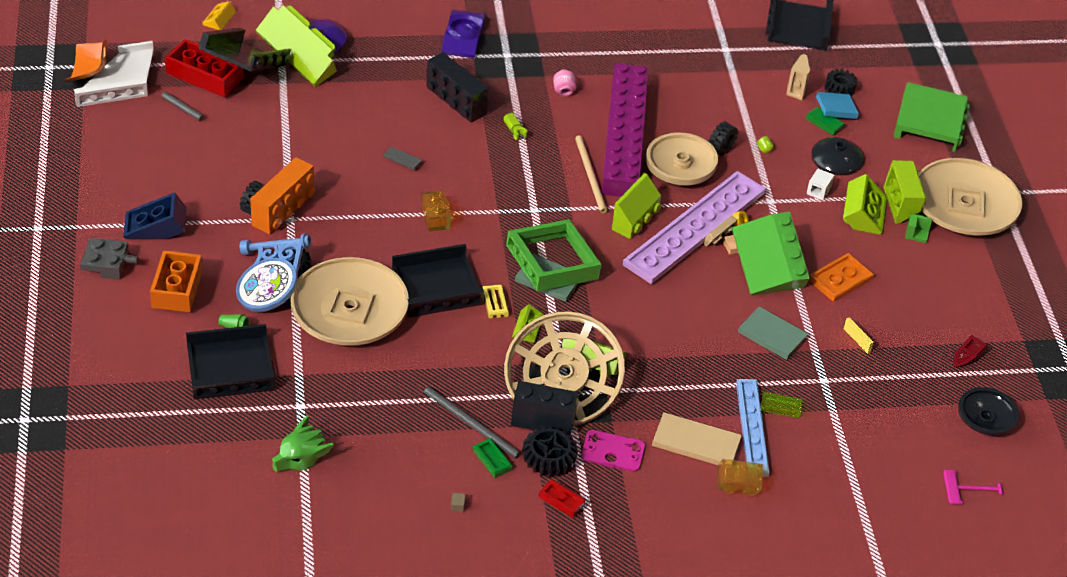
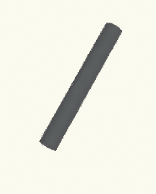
(182, 106)

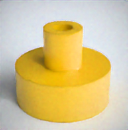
(741, 218)

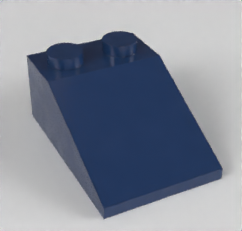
(156, 219)

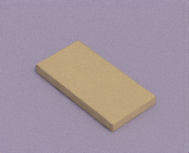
(695, 439)

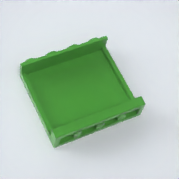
(932, 114)

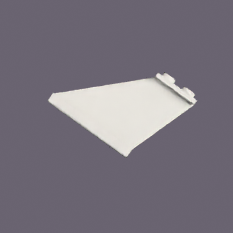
(121, 78)

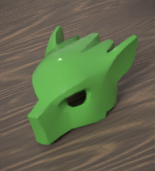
(301, 444)

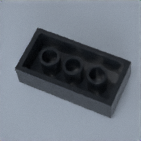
(457, 87)

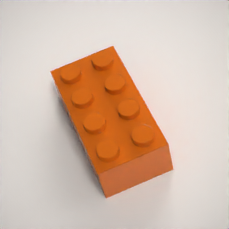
(282, 195)

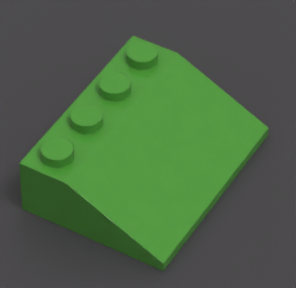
(771, 254)

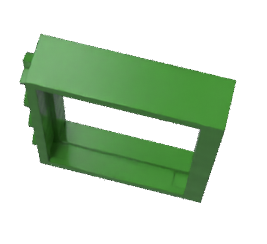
(555, 278)

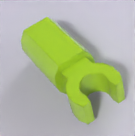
(514, 126)

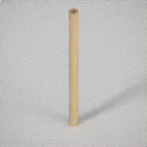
(591, 175)

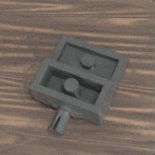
(107, 257)

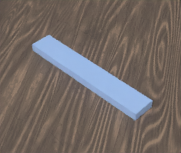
(752, 423)

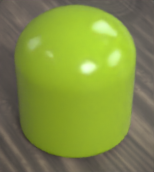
(765, 144)

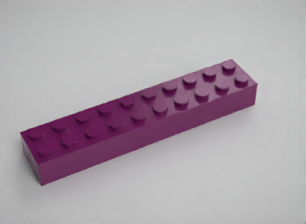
(625, 129)

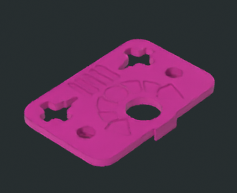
(612, 445)

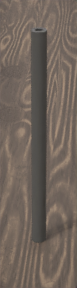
(472, 422)

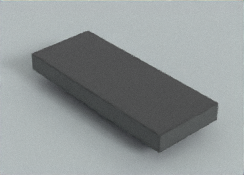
(402, 158)

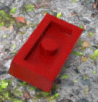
(561, 498)

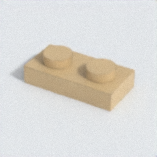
(715, 235)

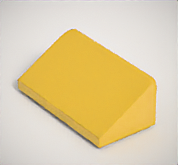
(220, 16)

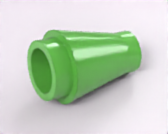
(234, 320)

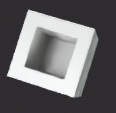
(820, 184)

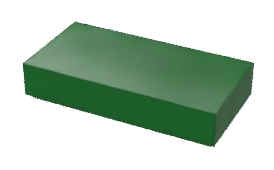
(829, 124)
(492, 458)

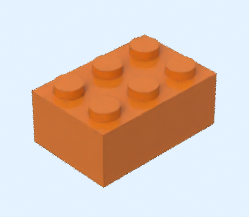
(176, 281)

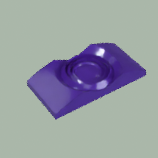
(463, 33)

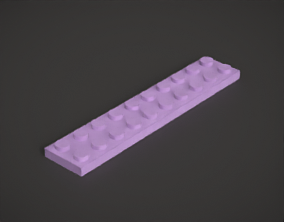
(692, 227)

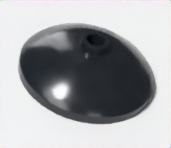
(837, 156)
(988, 411)

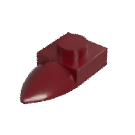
(969, 351)

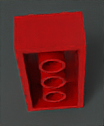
(203, 69)

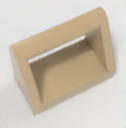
(799, 78)

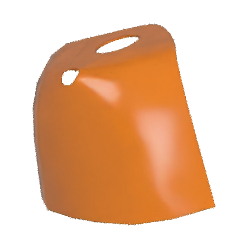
(89, 60)

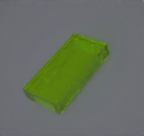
(781, 404)

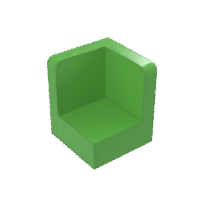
(918, 228)

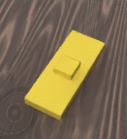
(858, 335)

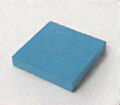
(837, 105)

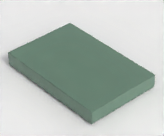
(560, 293)
(772, 333)

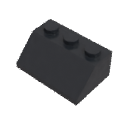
(544, 406)

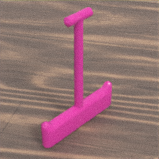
(953, 487)

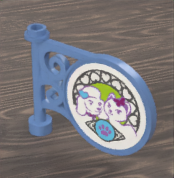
(270, 278)

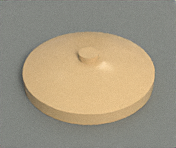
(681, 158)

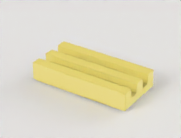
(504, 311)

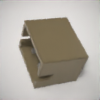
(457, 502)

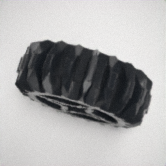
(549, 451)

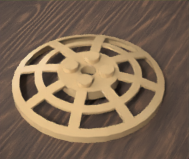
(568, 358)

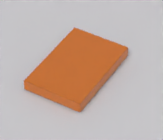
(840, 277)

